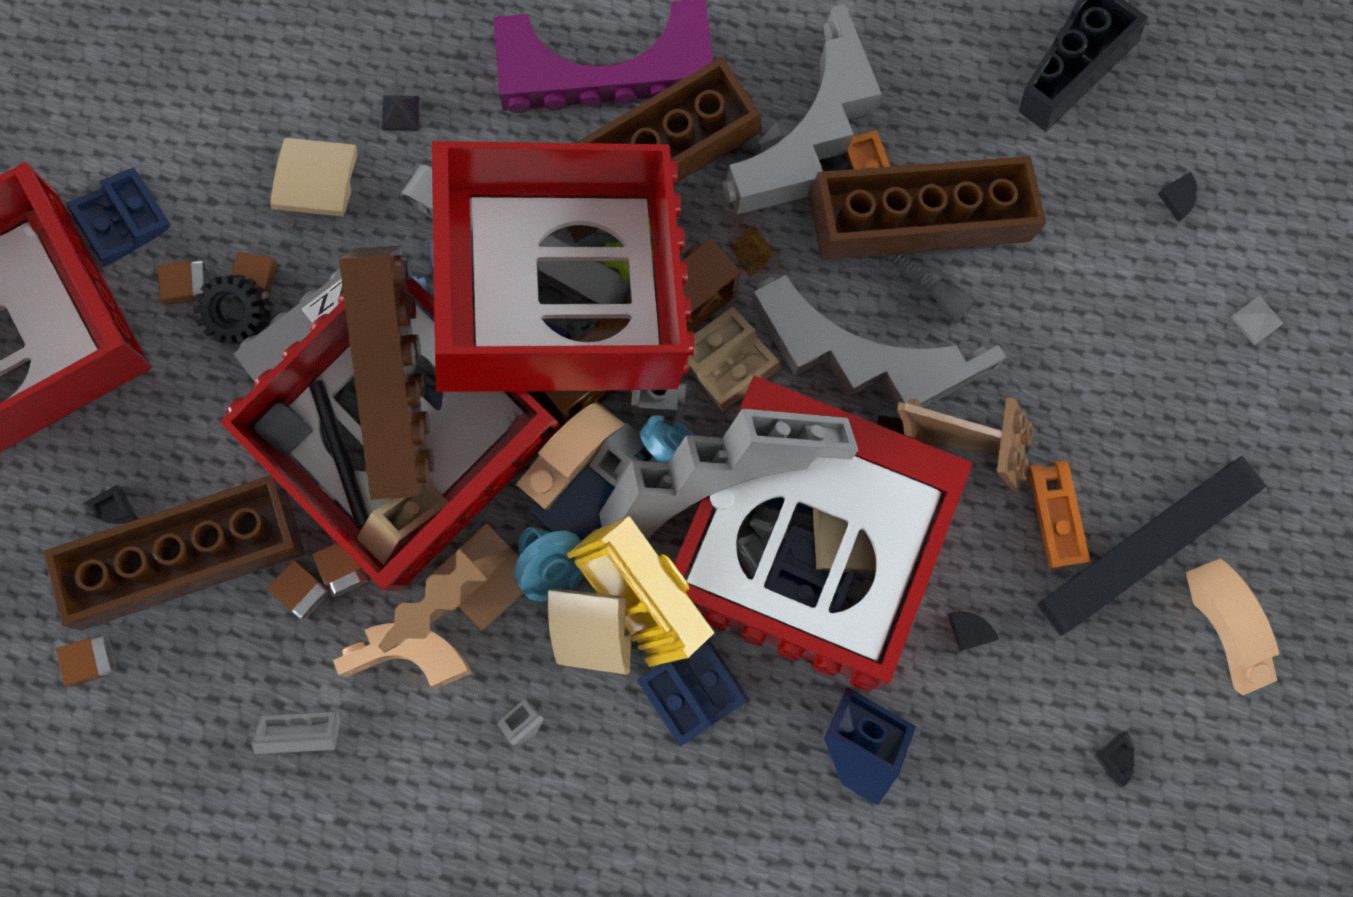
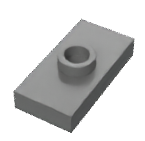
(296, 733)

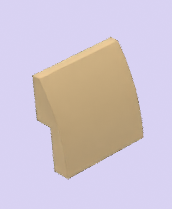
(313, 177)
(728, 357)
(828, 537)
(589, 630)

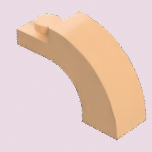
(568, 453)
(1239, 623)
(433, 655)

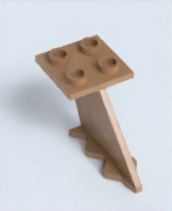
(949, 431)
(474, 578)

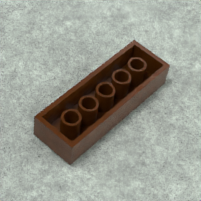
(695, 117)
(925, 207)
(710, 284)
(386, 370)
(173, 553)

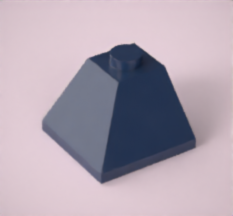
(867, 745)

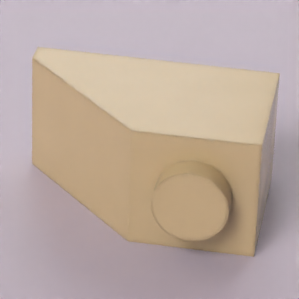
(399, 521)

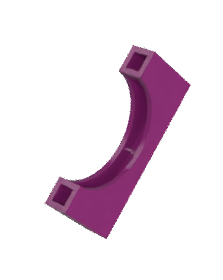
(538, 78)

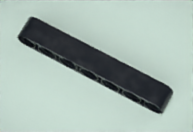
(1151, 545)

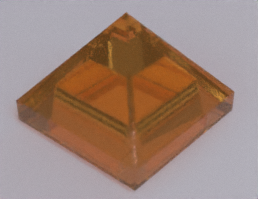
(752, 250)

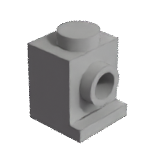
(647, 403)
(617, 453)

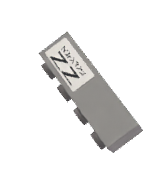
(266, 349)

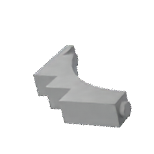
(790, 166)
(907, 373)
(752, 448)

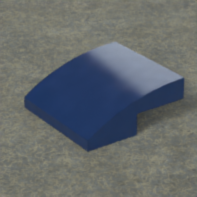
(118, 216)
(577, 506)
(797, 575)
(693, 692)

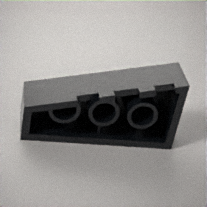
(1080, 57)

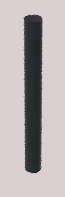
(339, 453)

